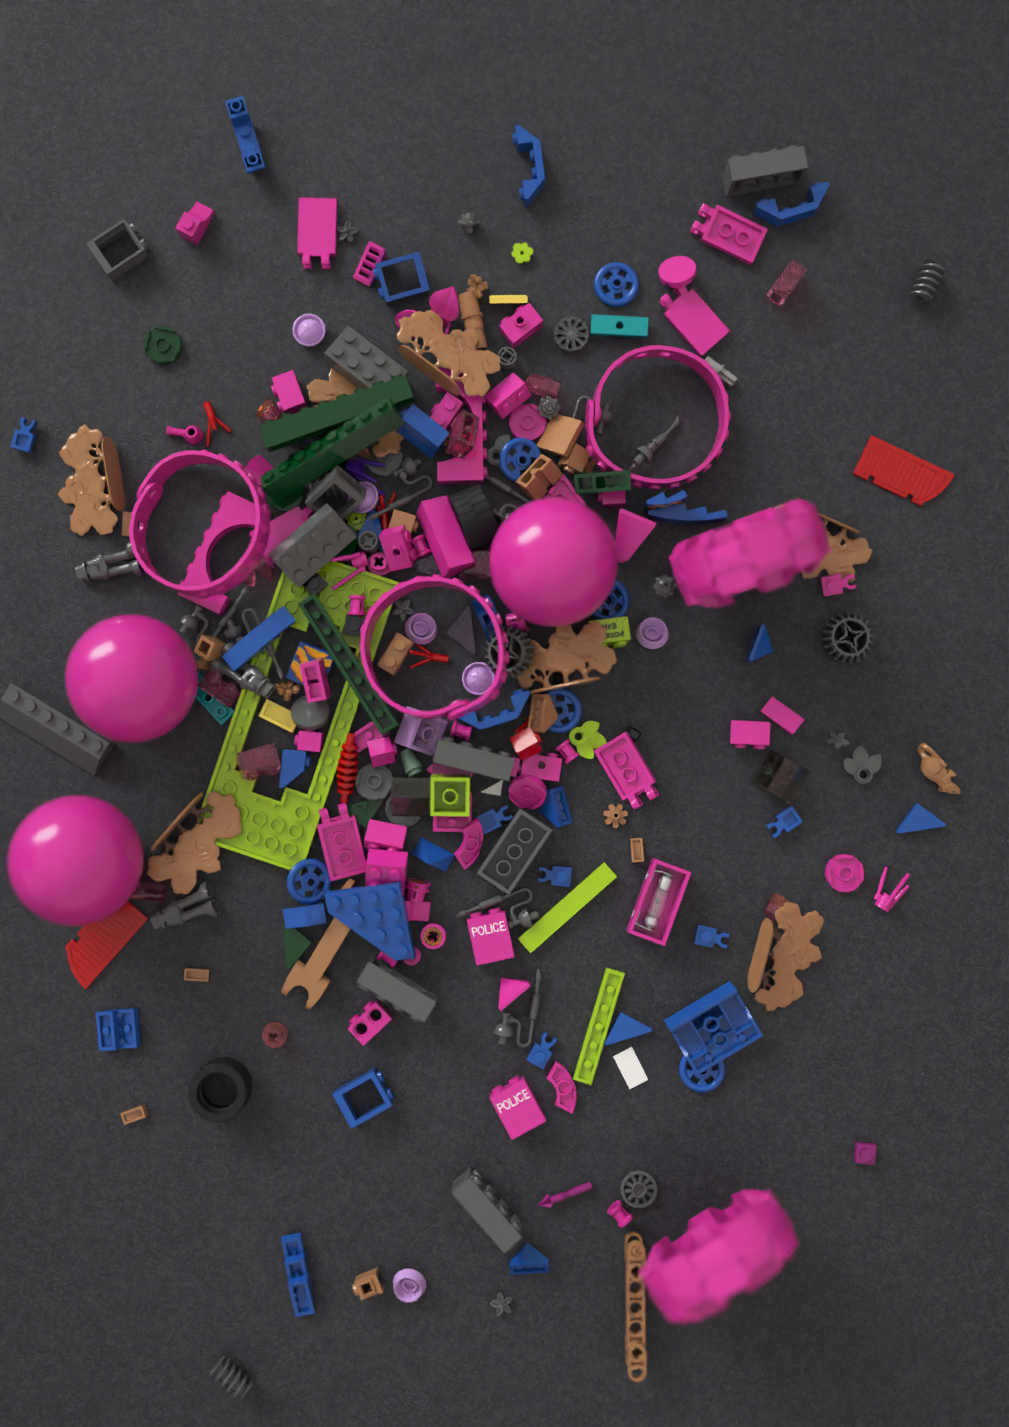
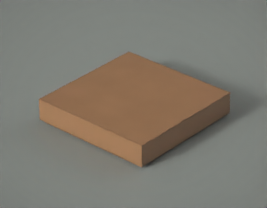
(560, 435)

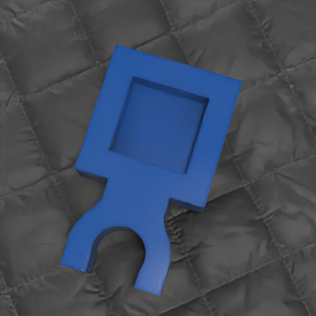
(24, 439)
(786, 819)
(491, 820)
(558, 875)
(707, 936)
(540, 1052)

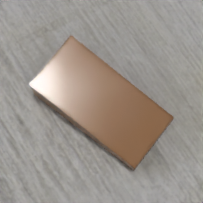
(126, 523)
(637, 853)
(196, 974)
(134, 1114)

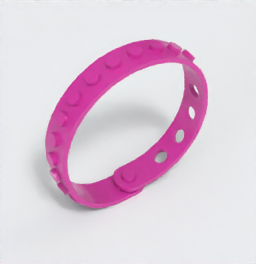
(702, 367)
(151, 492)
(457, 708)

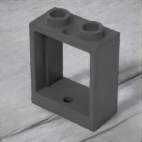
(110, 236)
(343, 481)

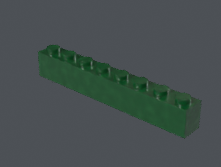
(332, 414)
(332, 449)
(348, 664)

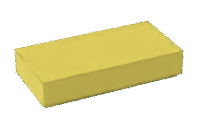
(508, 299)
(277, 715)

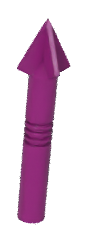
(548, 1200)

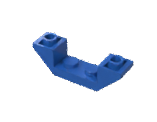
(245, 134)
(527, 142)
(769, 212)
(518, 700)

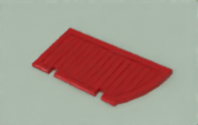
(901, 472)
(102, 942)

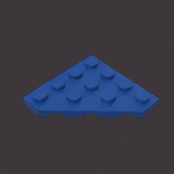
(376, 915)

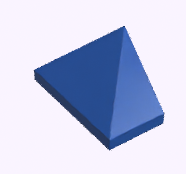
(760, 645)
(556, 807)
(433, 854)
(529, 1261)

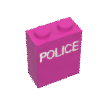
(490, 936)
(517, 1106)

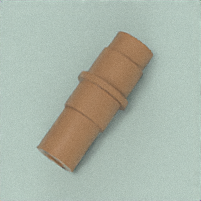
(473, 317)

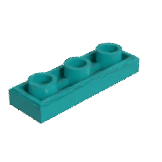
(631, 326)
(214, 707)

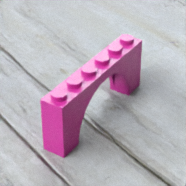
(470, 468)
(233, 514)

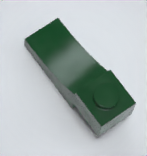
(603, 481)

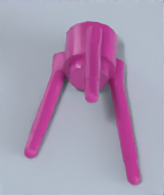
(358, 560)
(887, 901)

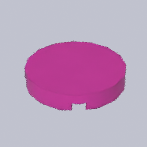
(677, 271)
(527, 422)
(527, 791)
(844, 873)

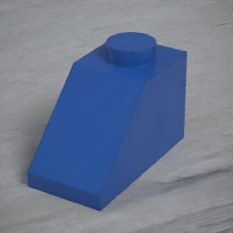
(484, 617)
(293, 766)
(304, 915)

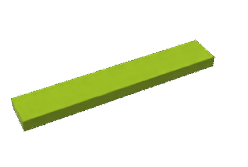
(567, 907)
(598, 1026)

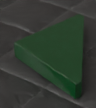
(364, 811)
(295, 945)

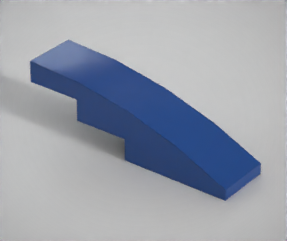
(680, 515)
(258, 639)
(298, 1274)

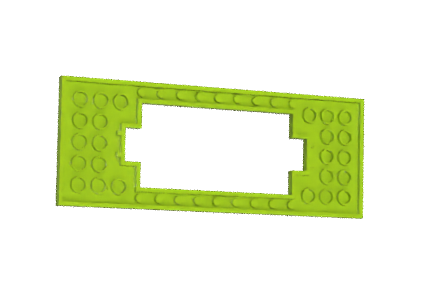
(286, 828)

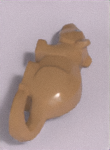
(934, 769)

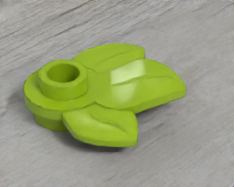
(590, 739)

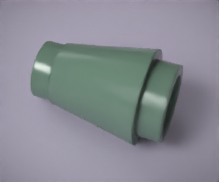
(411, 764)

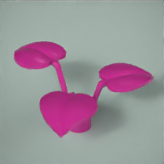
(441, 302)

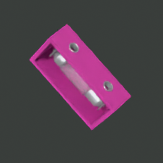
(658, 901)

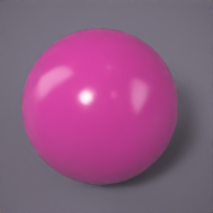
(553, 562)
(131, 678)
(75, 860)

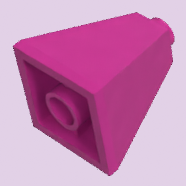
(630, 533)

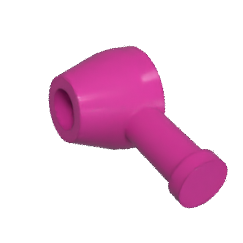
(193, 440)

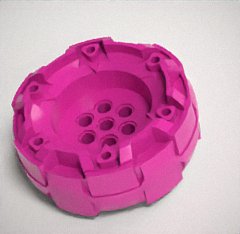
(750, 553)
(719, 1256)

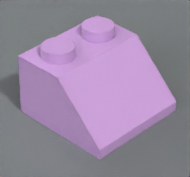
(414, 733)

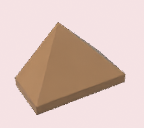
(541, 713)

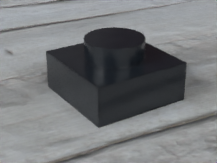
(315, 584)
(353, 625)

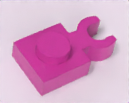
(834, 584)

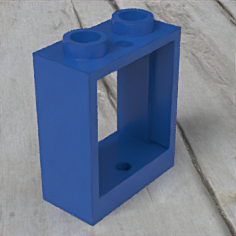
(424, 287)
(422, 431)
(345, 1105)

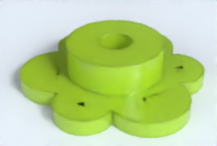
(521, 248)
(356, 524)

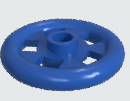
(608, 298)
(505, 458)
(622, 600)
(574, 717)
(294, 875)
(701, 1086)

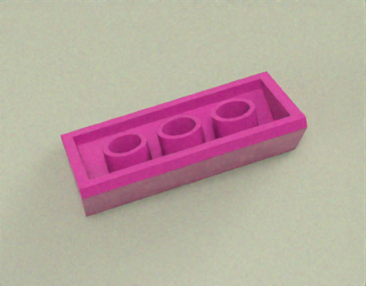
(444, 536)

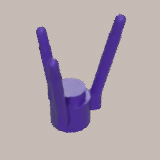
(357, 470)

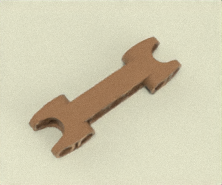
(312, 974)
(635, 1337)

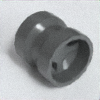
(507, 363)
(368, 538)

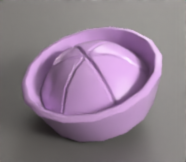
(309, 329)
(371, 499)
(417, 624)
(652, 633)
(477, 678)
(409, 1285)

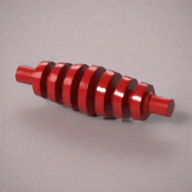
(347, 768)

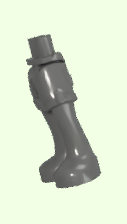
(99, 567)
(251, 680)
(174, 913)

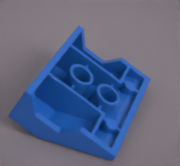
(713, 1028)

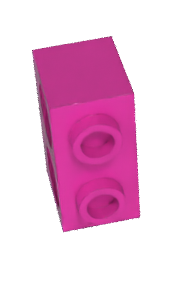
(315, 680)
(373, 1025)

